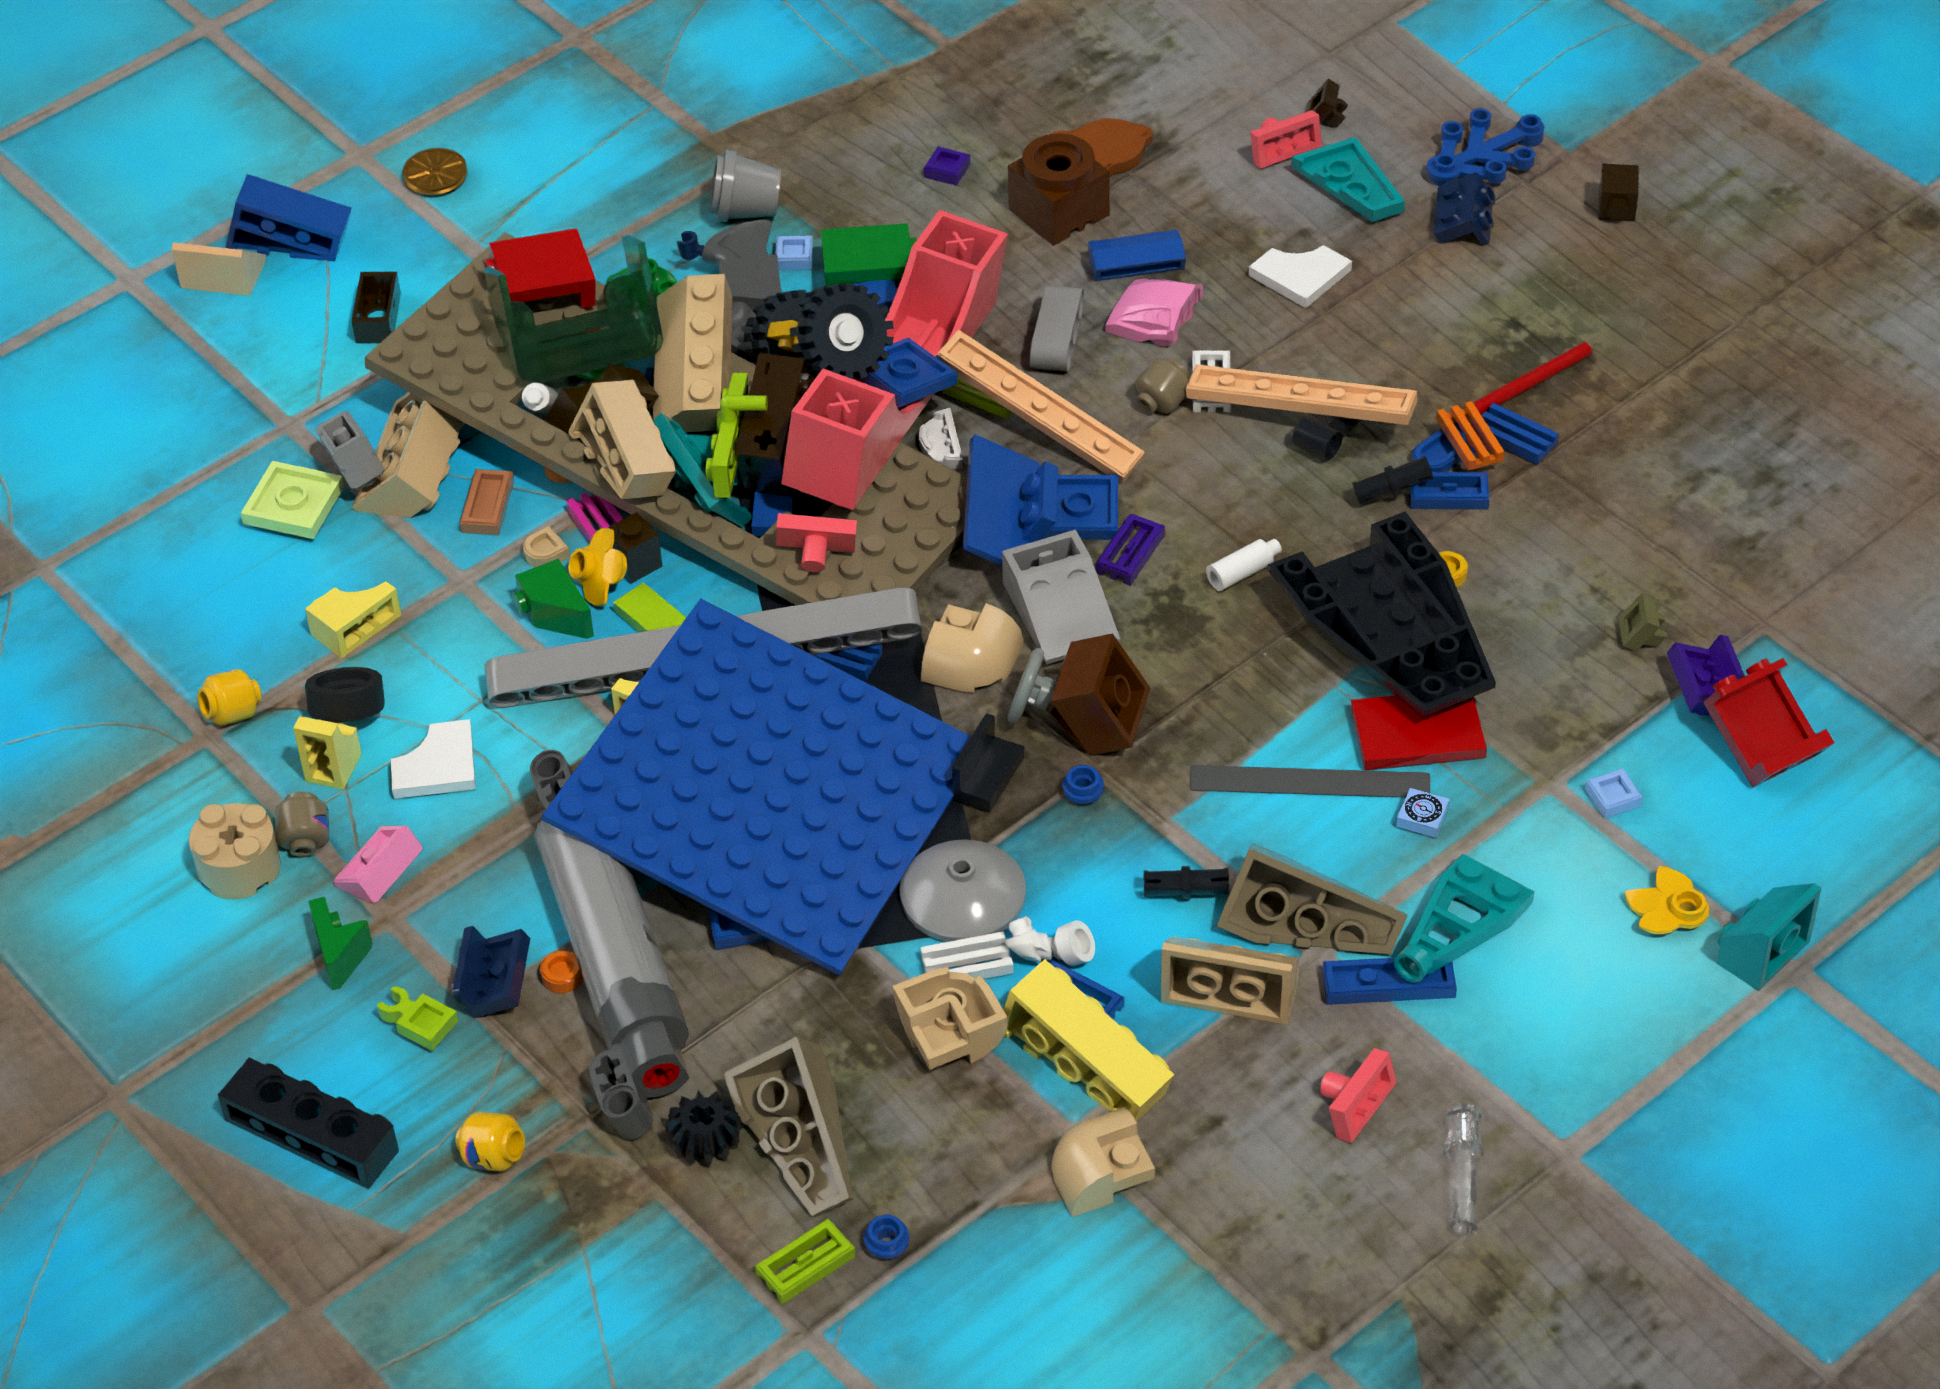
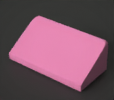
(379, 863)

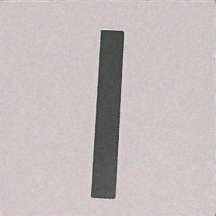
(1307, 781)

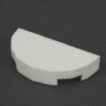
(940, 440)

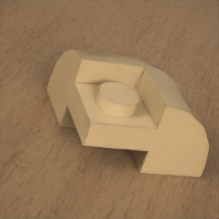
(971, 648)
(950, 1016)
(1099, 1160)

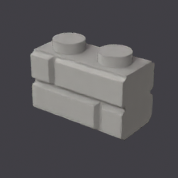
(350, 450)

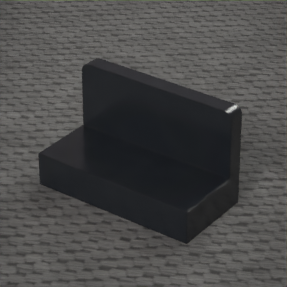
(985, 766)

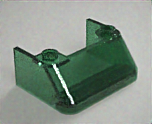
(586, 342)

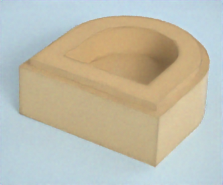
(544, 547)

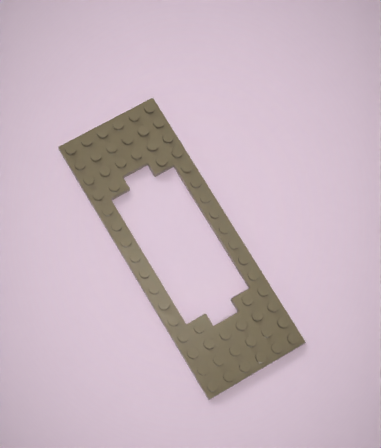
(460, 365)

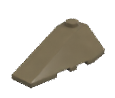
(1300, 907)
(796, 1117)

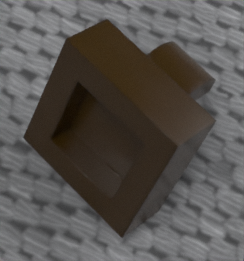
(1327, 104)

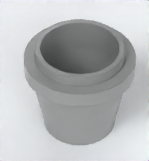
(743, 188)

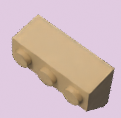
(1228, 979)

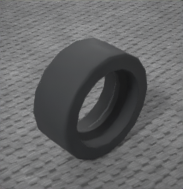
(344, 694)

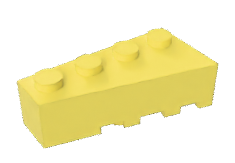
(1084, 1042)

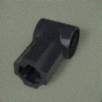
(1322, 434)

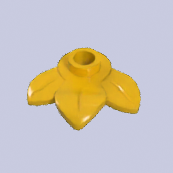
(598, 566)
(1669, 904)

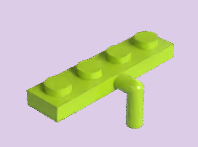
(733, 404)

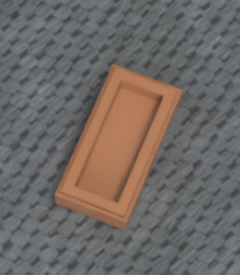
(487, 502)

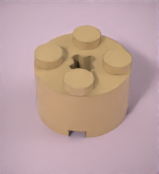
(234, 849)

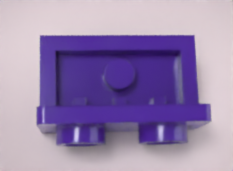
(1701, 668)

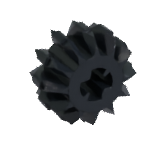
(703, 1128)

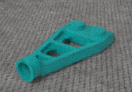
(1478, 886)

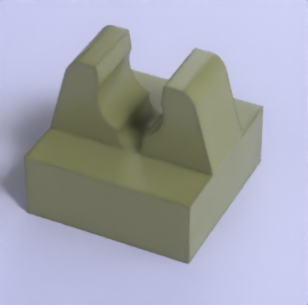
(1641, 624)

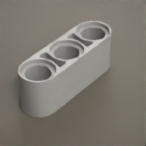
(1057, 328)

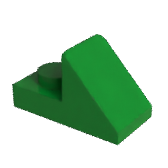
(340, 945)

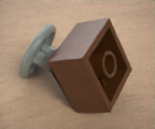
(1094, 696)

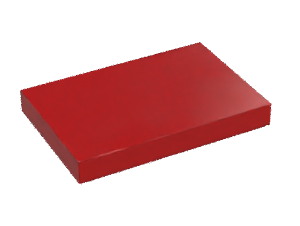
(1398, 736)

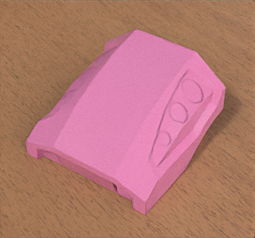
(1153, 310)

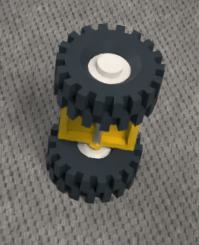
(828, 327)

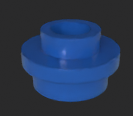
(1083, 784)
(886, 1227)

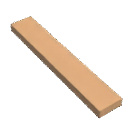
(1302, 394)
(1040, 406)

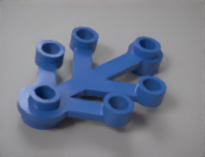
(1448, 166)

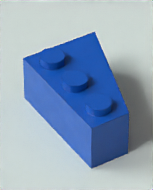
(287, 221)

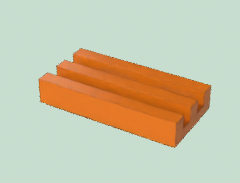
(1476, 434)

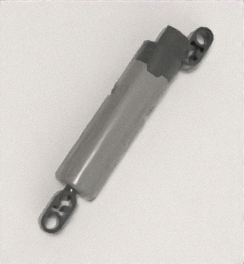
(618, 965)

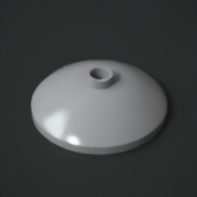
(965, 904)

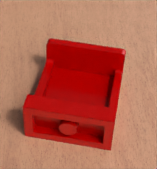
(545, 267)
(1764, 722)

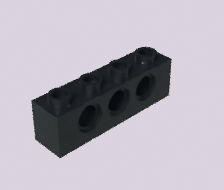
(309, 1122)

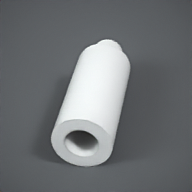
(539, 397)
(1242, 563)

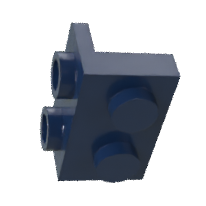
(1464, 208)
(490, 971)

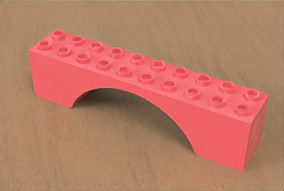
(850, 429)

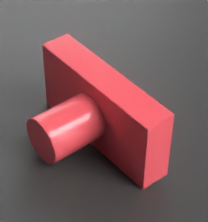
(1285, 138)
(815, 537)
(1358, 1096)

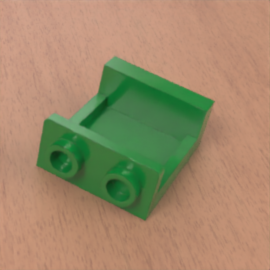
(865, 253)

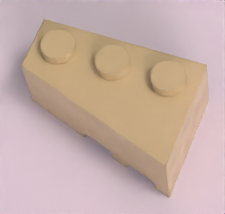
(623, 440)

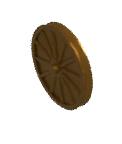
(435, 171)

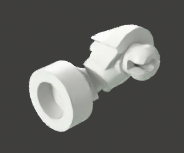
(1071, 942)

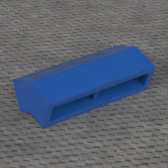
(1136, 255)

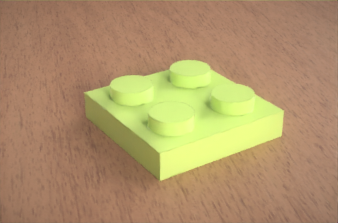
(292, 499)

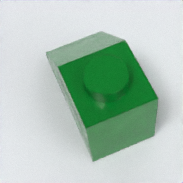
(553, 600)

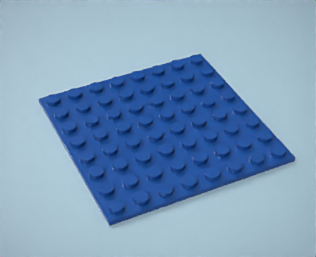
(764, 785)

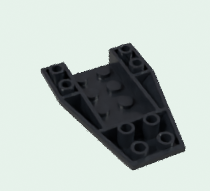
(1393, 615)

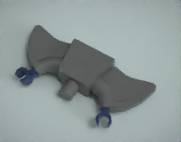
(748, 268)

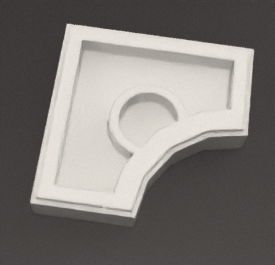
(1301, 275)
(439, 764)

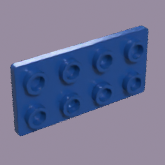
(1006, 499)

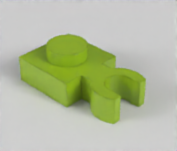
(420, 1021)

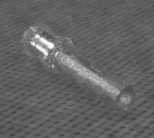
(1463, 1152)

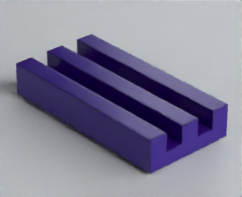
(1119, 569)

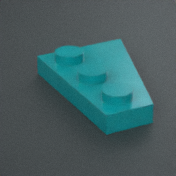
(1351, 177)
(691, 470)

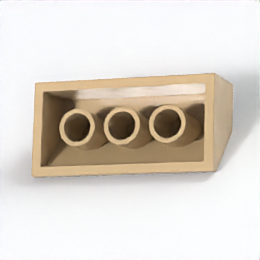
(694, 351)
(414, 457)

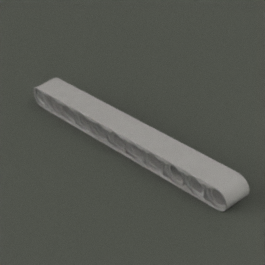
(601, 662)

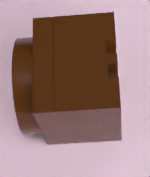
(1058, 186)

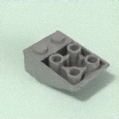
(1057, 593)

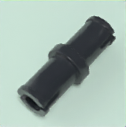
(1392, 480)
(1186, 882)

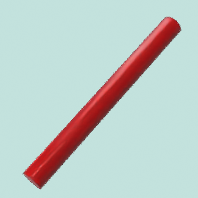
(1534, 377)

